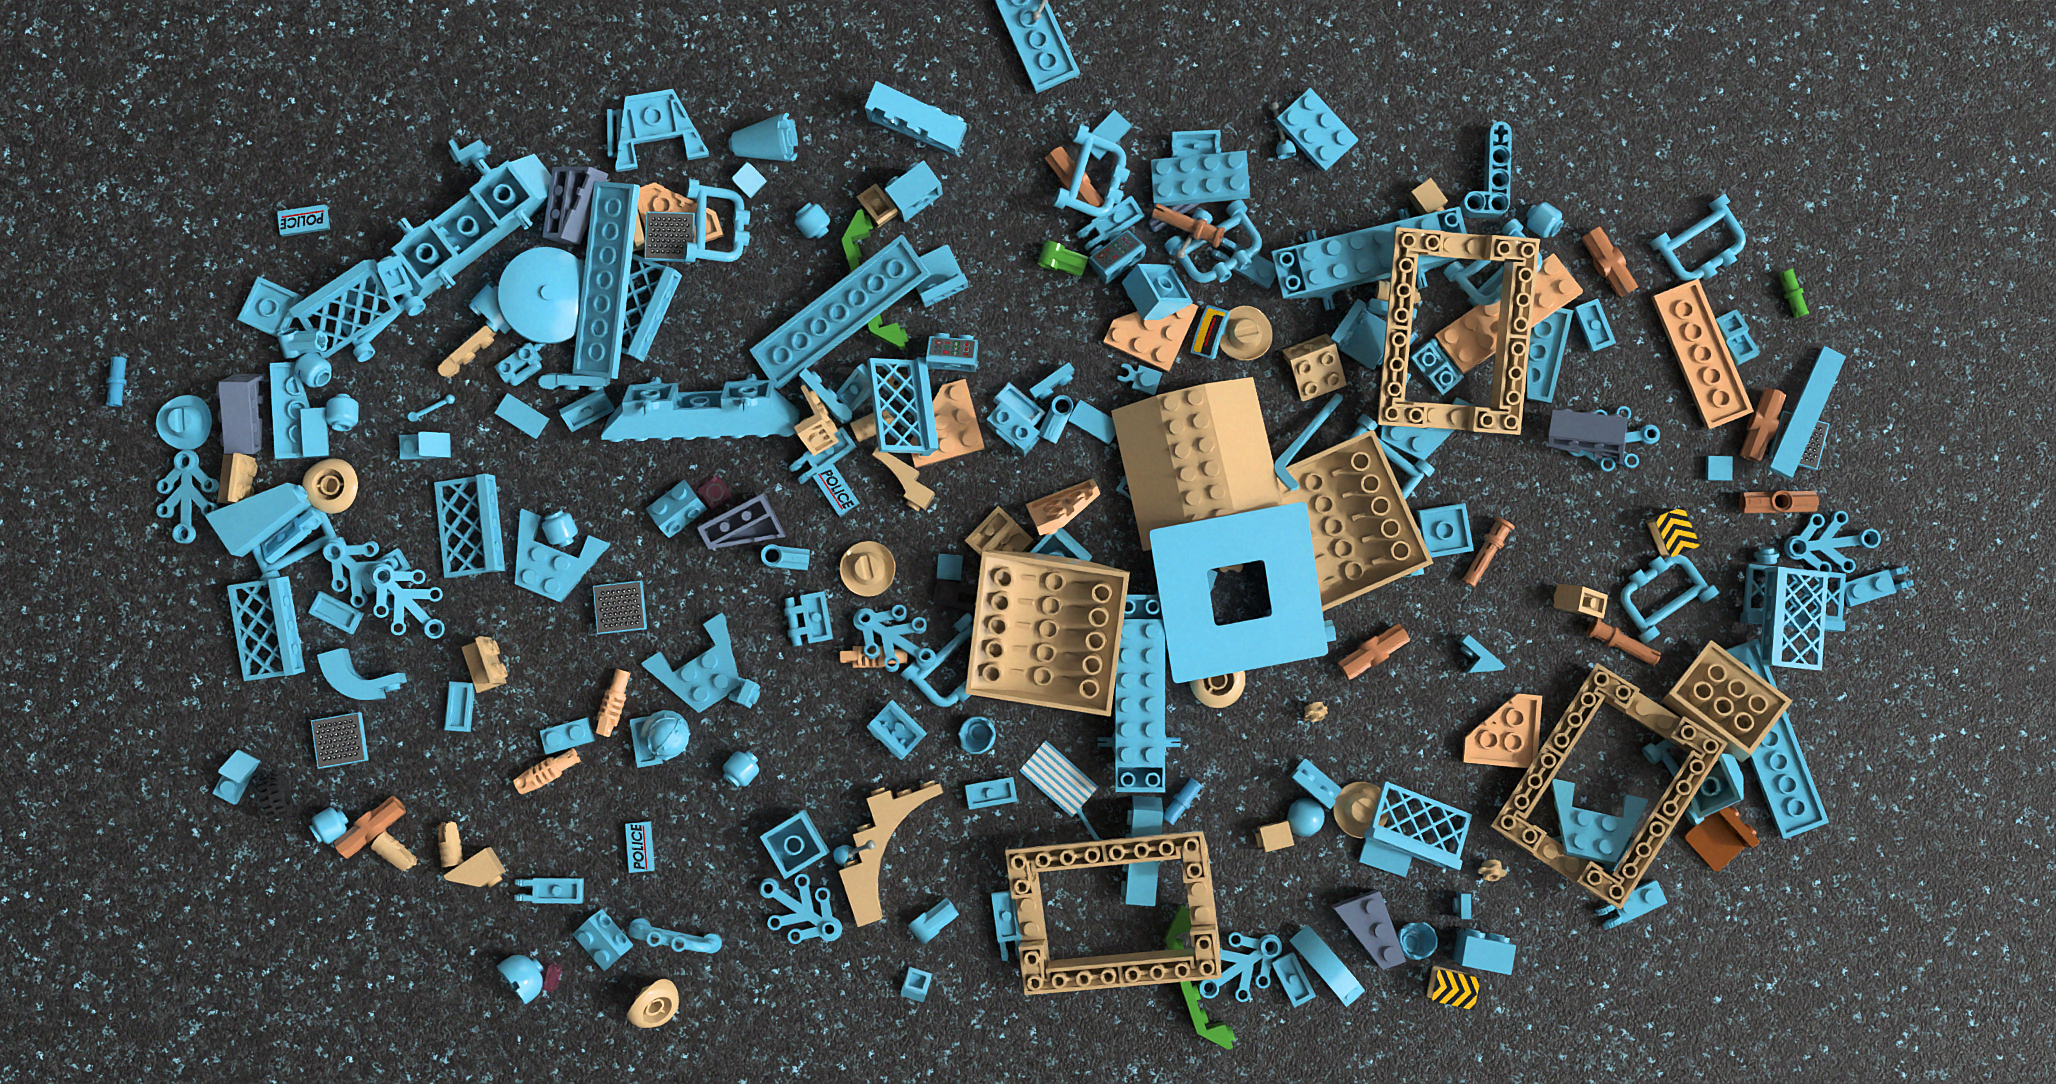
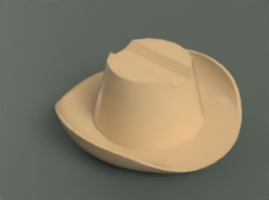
(1246, 334)
(331, 485)
(867, 568)
(1219, 690)
(1356, 808)
(654, 1005)

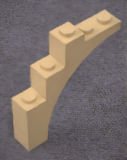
(862, 878)

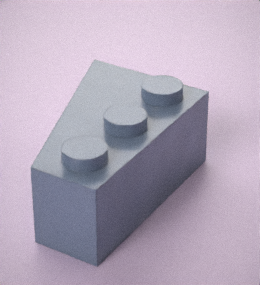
(570, 203)
(239, 413)
(1589, 432)
(742, 524)
(1371, 925)

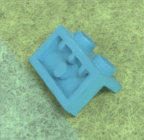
(1316, 783)

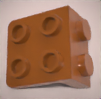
(1721, 837)

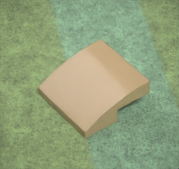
(999, 533)

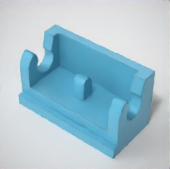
(1195, 143)

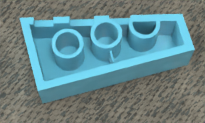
(915, 118)
(1141, 879)

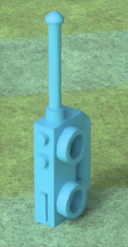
(523, 356)

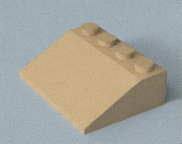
(1727, 700)

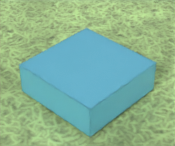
(1719, 468)

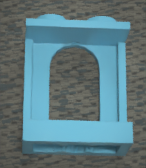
(1013, 428)

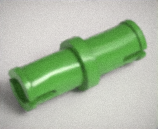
(1793, 293)

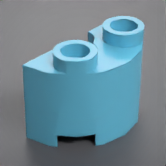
(487, 303)

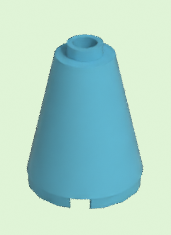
(766, 139)

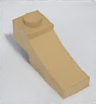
(916, 494)

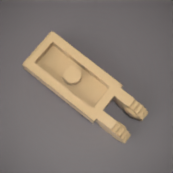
(465, 352)

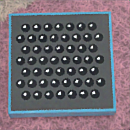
(668, 234)
(1814, 448)
(619, 607)
(339, 740)

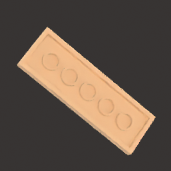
(1474, 334)
(1702, 354)

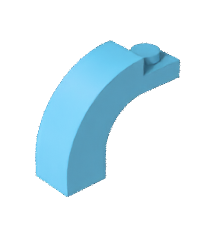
(342, 676)
(1327, 965)

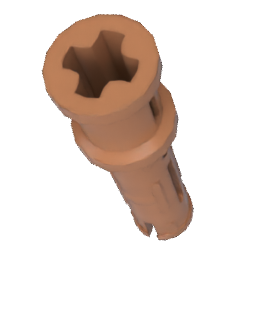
(1199, 228)
(1493, 541)
(1613, 637)

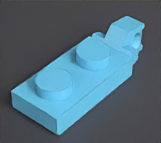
(290, 535)

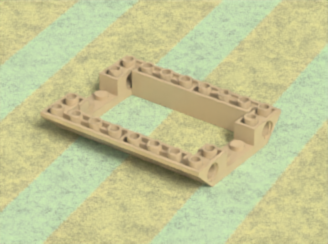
(1513, 333)
(1606, 686)
(1120, 970)

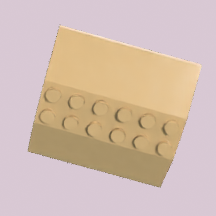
(1196, 455)
(1356, 519)
(1047, 631)

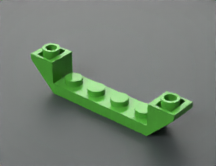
(856, 231)
(1217, 1032)

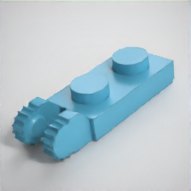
(1118, 219)
(1260, 271)
(572, 381)
(828, 397)
(826, 457)
(1874, 586)
(552, 890)
(1638, 903)
(1006, 921)

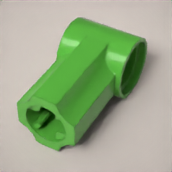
(1056, 257)

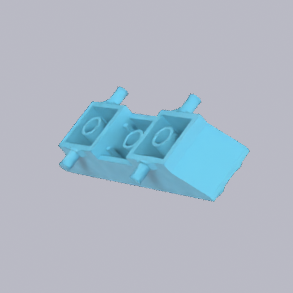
(474, 224)
(1355, 257)
(737, 411)
(1140, 699)

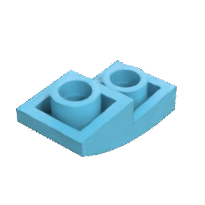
(1434, 368)

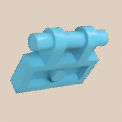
(815, 615)

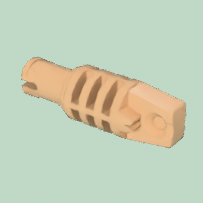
(859, 659)
(612, 703)
(545, 771)

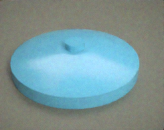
(542, 294)

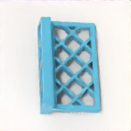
(339, 288)
(654, 309)
(921, 406)
(489, 525)
(1755, 615)
(1774, 622)
(285, 629)
(1409, 845)

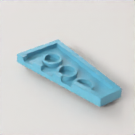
(1546, 354)
(287, 400)

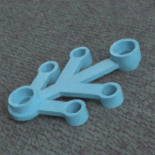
(1631, 437)
(186, 493)
(1827, 543)
(357, 570)
(403, 598)
(892, 636)
(803, 911)
(1244, 964)

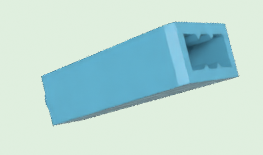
(256, 518)

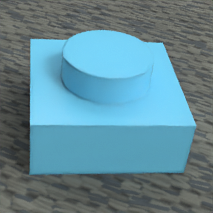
(1462, 905)

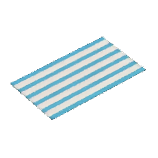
(1058, 778)

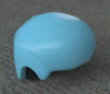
(977, 735)
(1305, 817)
(1417, 940)

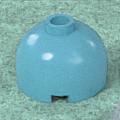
(522, 976)

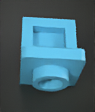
(469, 154)
(393, 276)
(746, 694)

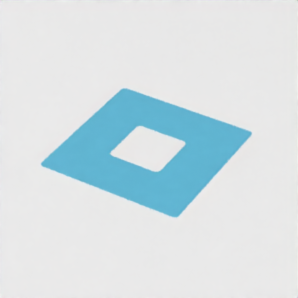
(1181, 564)

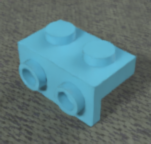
(676, 509)
(896, 730)
(602, 939)

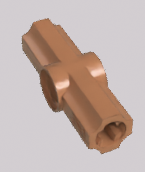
(1064, 168)
(1609, 262)
(1762, 425)
(1765, 502)
(1373, 651)
(369, 827)

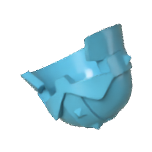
(665, 734)

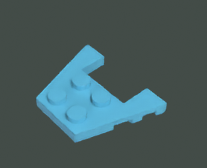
(655, 118)
(1414, 440)
(548, 569)
(707, 676)
(1591, 833)

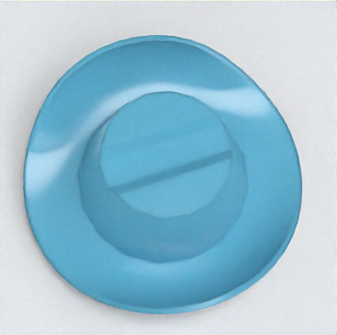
(184, 422)

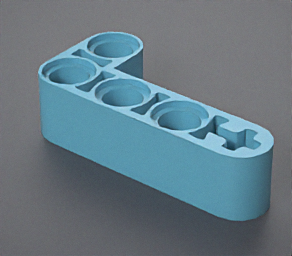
(1491, 170)

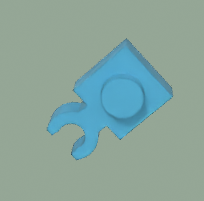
(1145, 379)

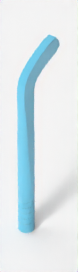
(1280, 464)

